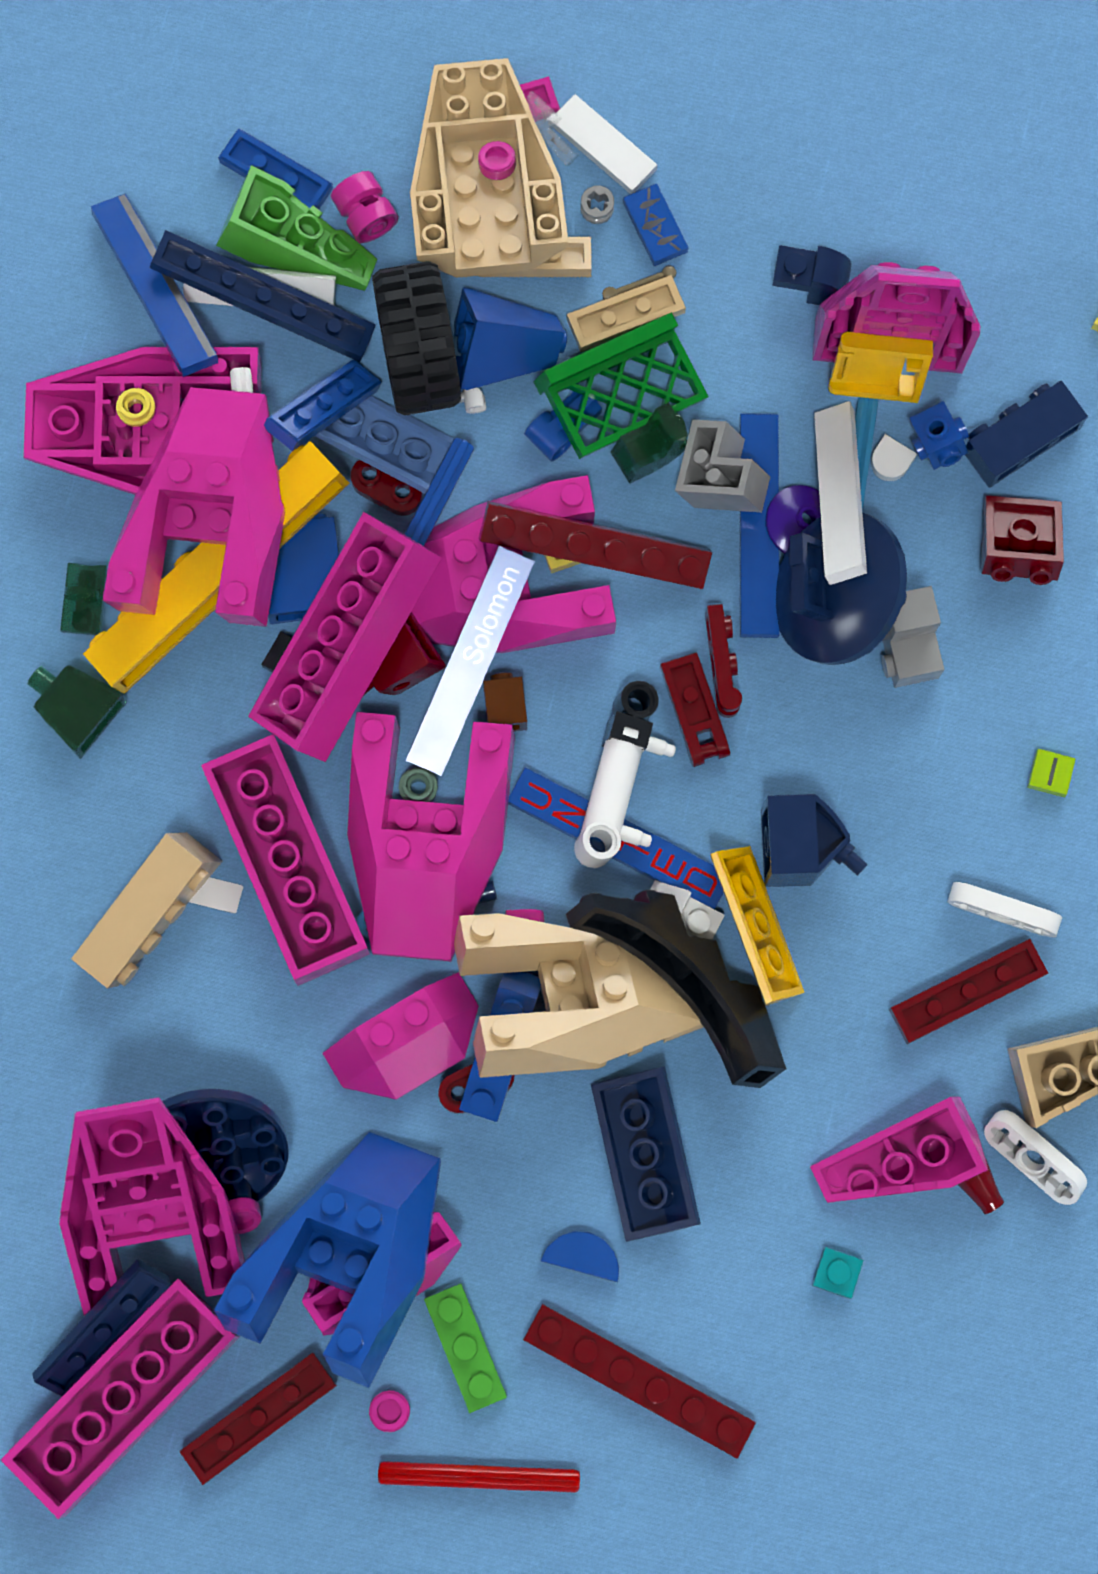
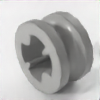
(594, 215)

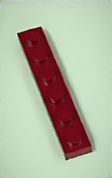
(595, 545)
(639, 1381)

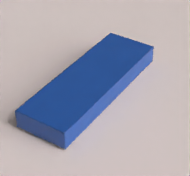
(246, 150)

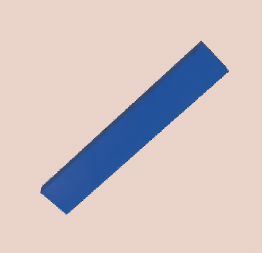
(757, 552)

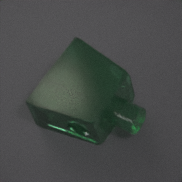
(75, 706)

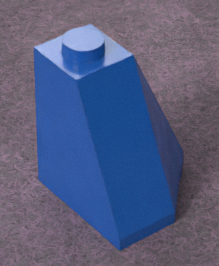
(503, 339)

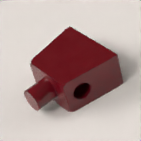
(408, 661)

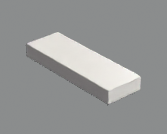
(604, 145)

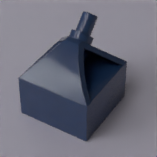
(802, 840)

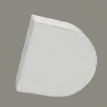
(891, 459)

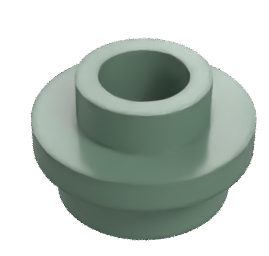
(418, 775)

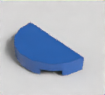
(583, 1254)

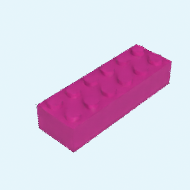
(344, 637)
(285, 860)
(119, 1399)

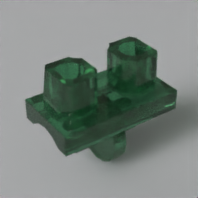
(83, 599)

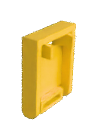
(874, 363)

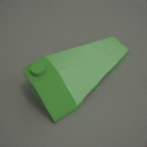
(283, 233)

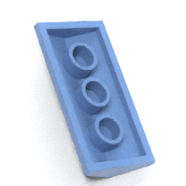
(390, 442)

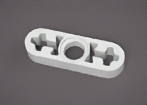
(1004, 909)
(1063, 1168)

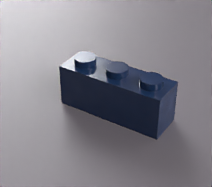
(1024, 432)

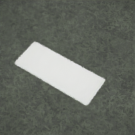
(219, 895)

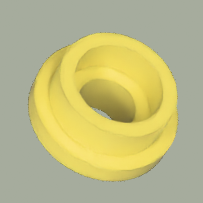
(131, 397)

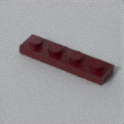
(968, 991)
(258, 1418)

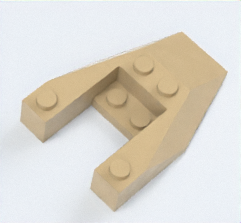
(593, 991)

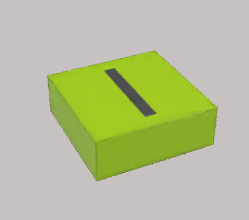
(1051, 773)

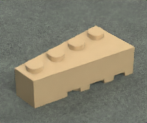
(146, 909)
(1055, 1074)

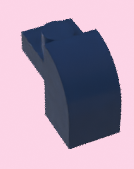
(815, 272)

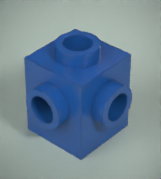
(939, 436)

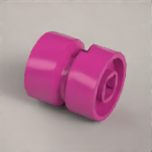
(366, 210)

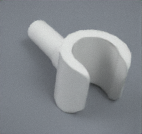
(473, 400)

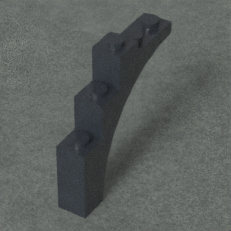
(694, 968)

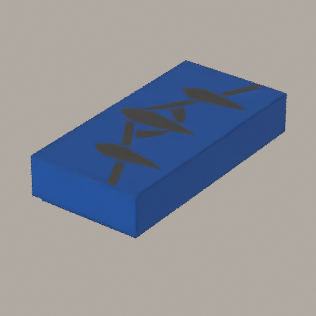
(655, 225)

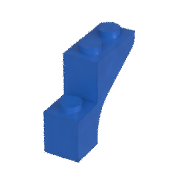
(486, 1095)

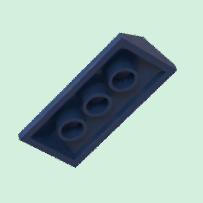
(645, 1154)

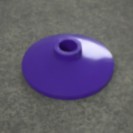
(786, 513)

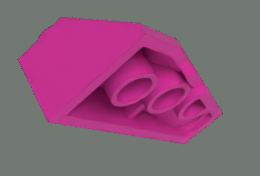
(914, 1155)

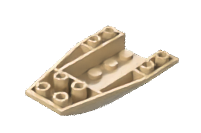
(457, 212)

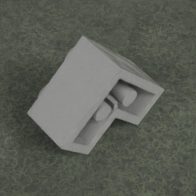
(715, 474)
(912, 642)

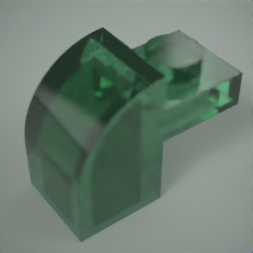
(651, 445)

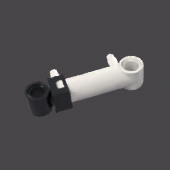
(623, 744)

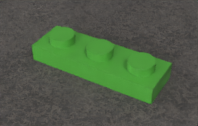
(465, 1348)

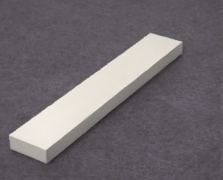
(840, 493)

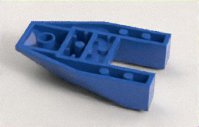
(355, 1231)

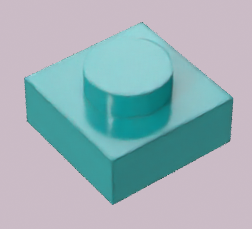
(837, 1273)

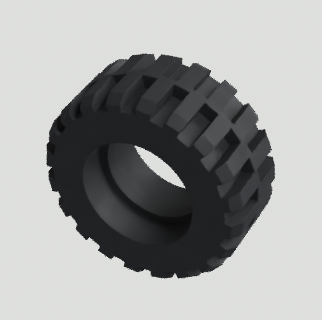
(417, 338)

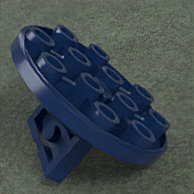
(844, 618)
(235, 1138)

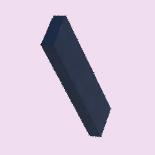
(101, 1327)

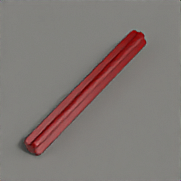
(479, 1477)

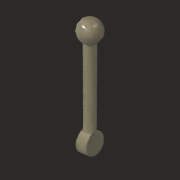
(609, 292)

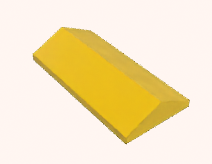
(757, 924)

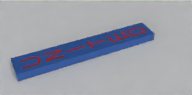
(659, 861)

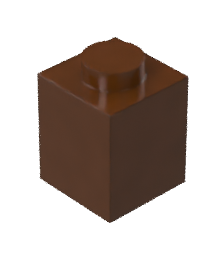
(505, 701)

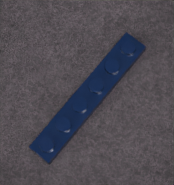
(262, 296)

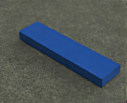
(322, 405)

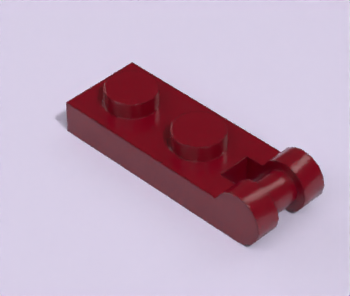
(723, 663)
(694, 708)

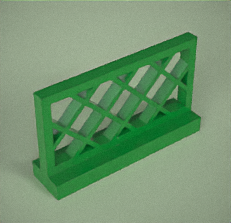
(600, 361)

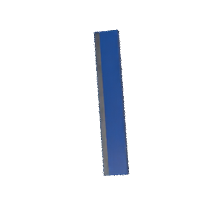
(156, 291)

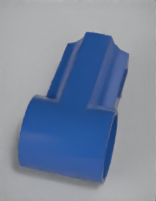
(548, 432)

